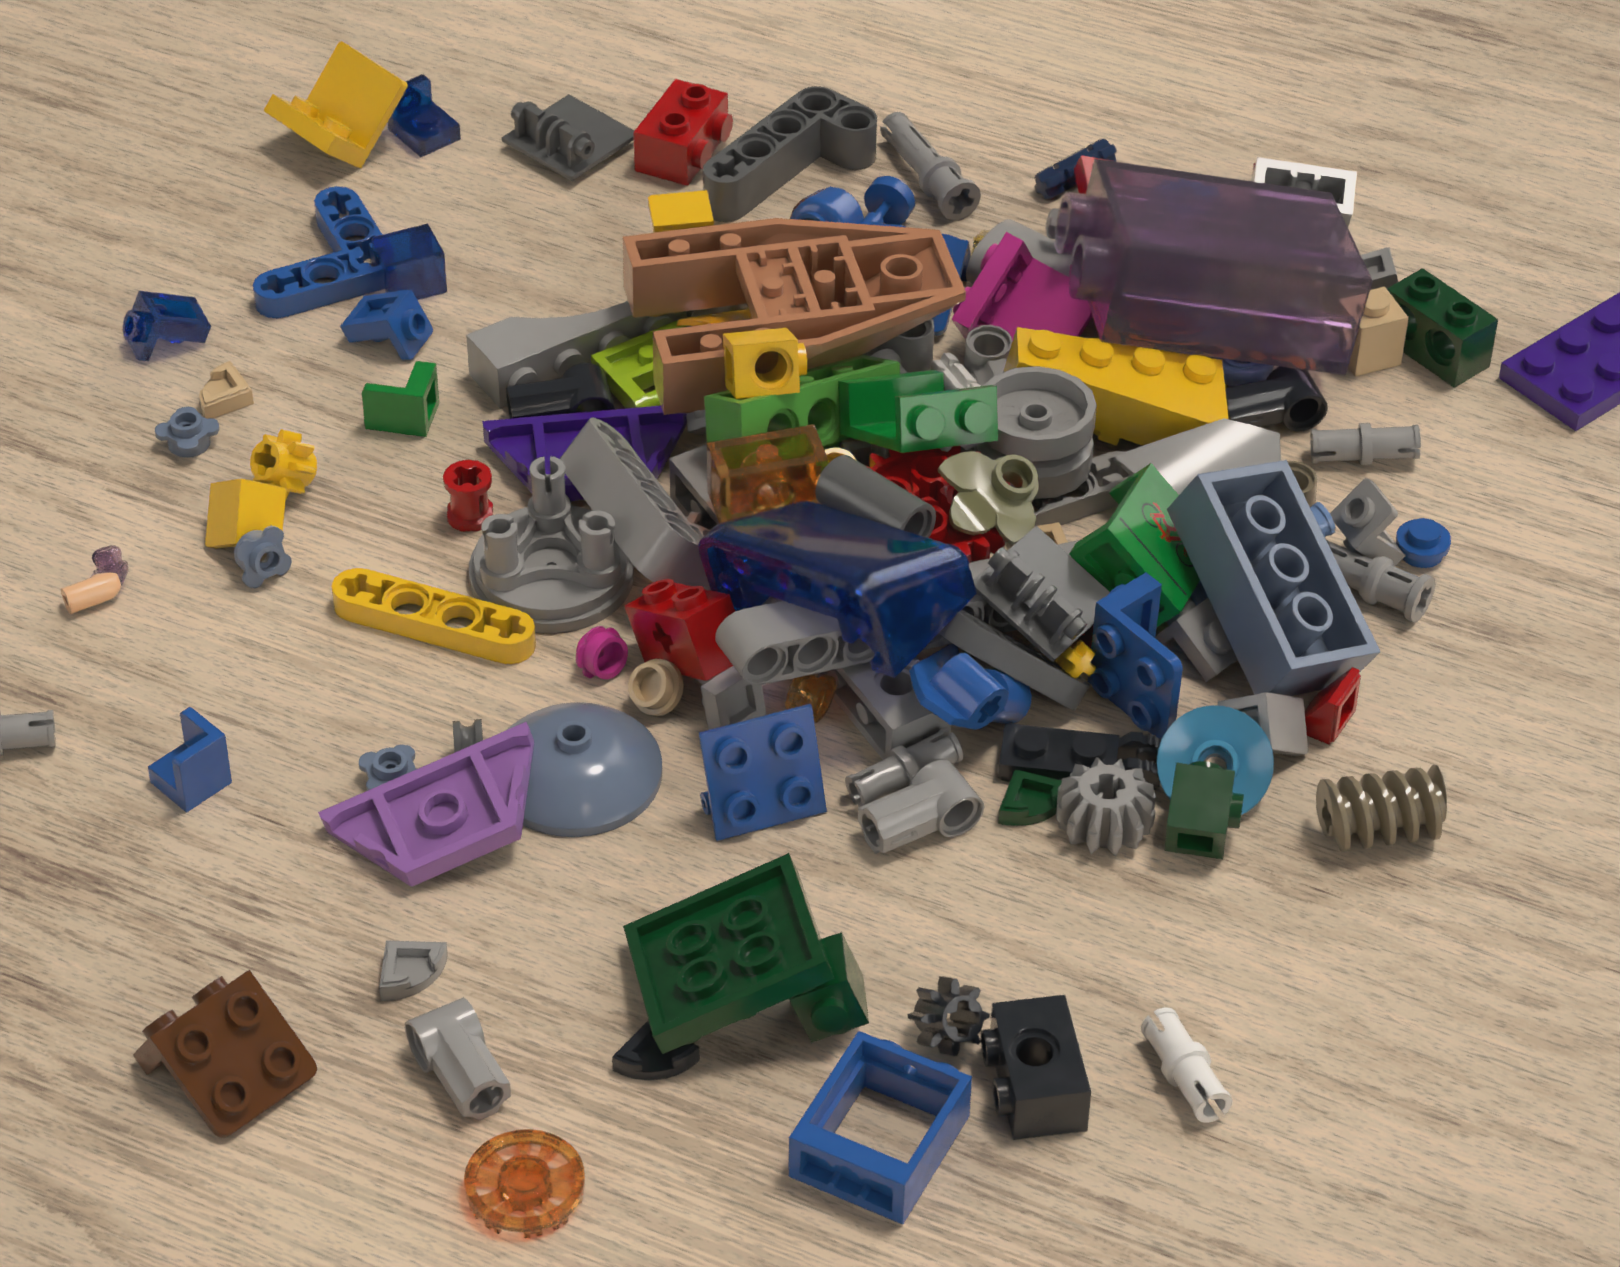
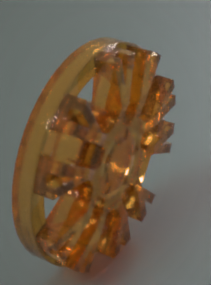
(524, 1182)

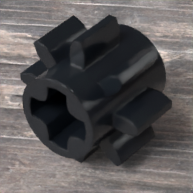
(964, 1021)

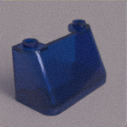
(869, 576)

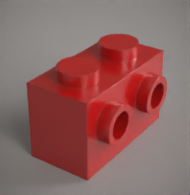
(681, 132)

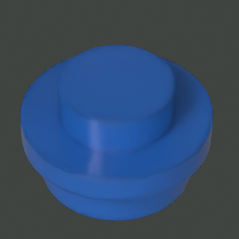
(1423, 542)

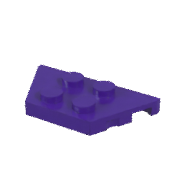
(525, 439)

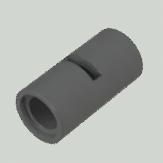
(865, 493)

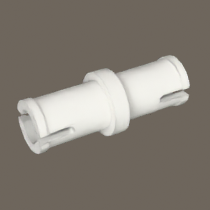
(1186, 1065)

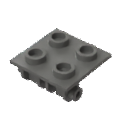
(566, 135)
(1041, 592)

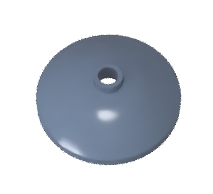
(588, 769)

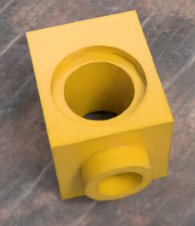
(744, 349)

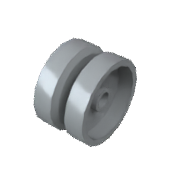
(1048, 422)

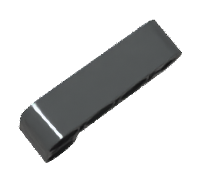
(785, 143)

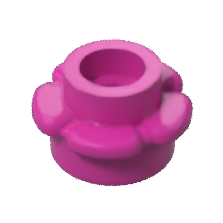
(601, 653)

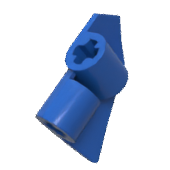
(966, 693)

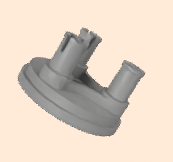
(551, 558)

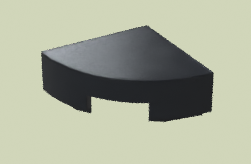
(643, 1059)

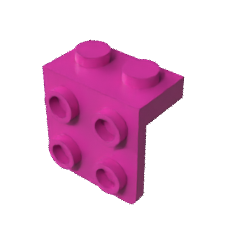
(1020, 293)

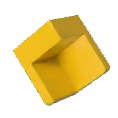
(680, 211)
(241, 507)

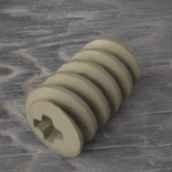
(1382, 806)

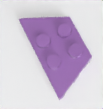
(442, 810)

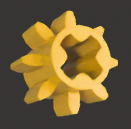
(284, 461)

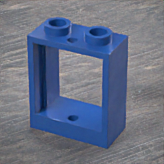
(860, 1172)

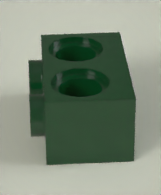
(1444, 328)

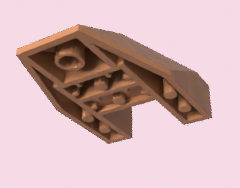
(824, 281)

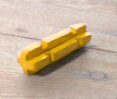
(1077, 660)

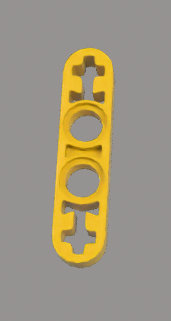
(494, 635)

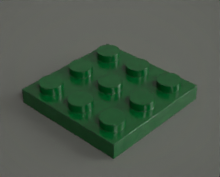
(727, 953)

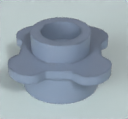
(187, 432)
(251, 549)
(387, 764)

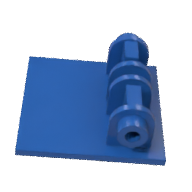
(762, 772)

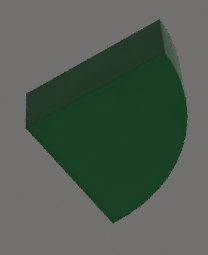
(1029, 799)

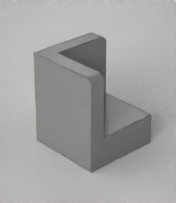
(1279, 717)

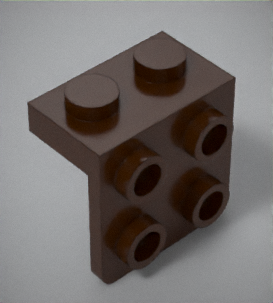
(229, 1053)

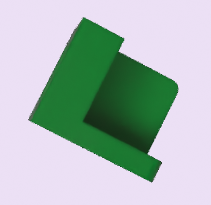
(403, 409)

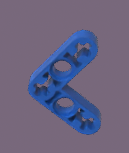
(278, 289)

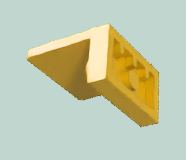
(344, 107)

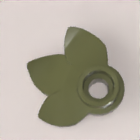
(986, 499)

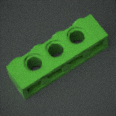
(813, 405)

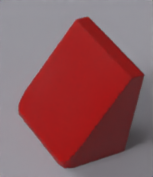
(1333, 707)

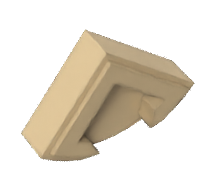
(224, 392)

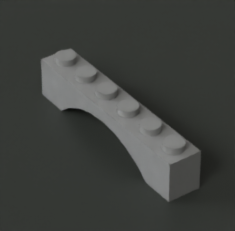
(544, 348)

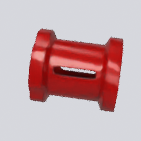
(468, 489)

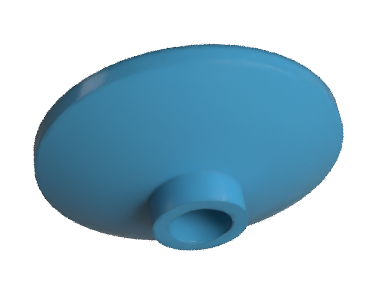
(1221, 734)

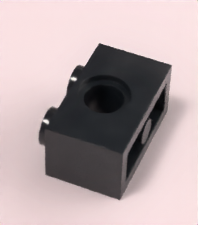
(1037, 1067)

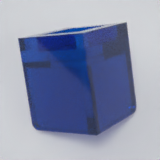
(412, 261)

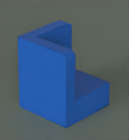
(196, 767)

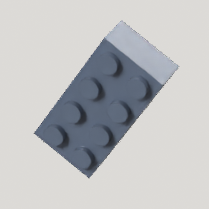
(1272, 578)

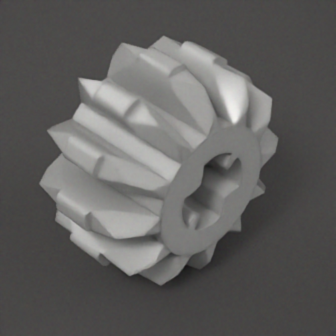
(1106, 806)

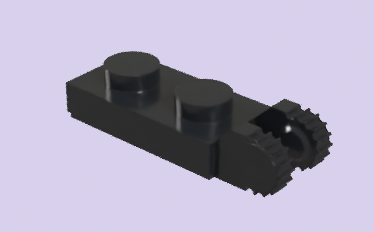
(1056, 751)

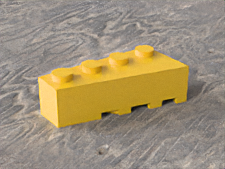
(1136, 389)

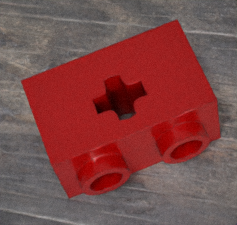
(680, 626)

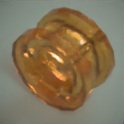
(813, 691)

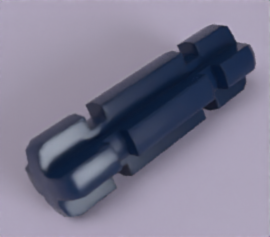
(1052, 180)

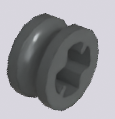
(467, 735)

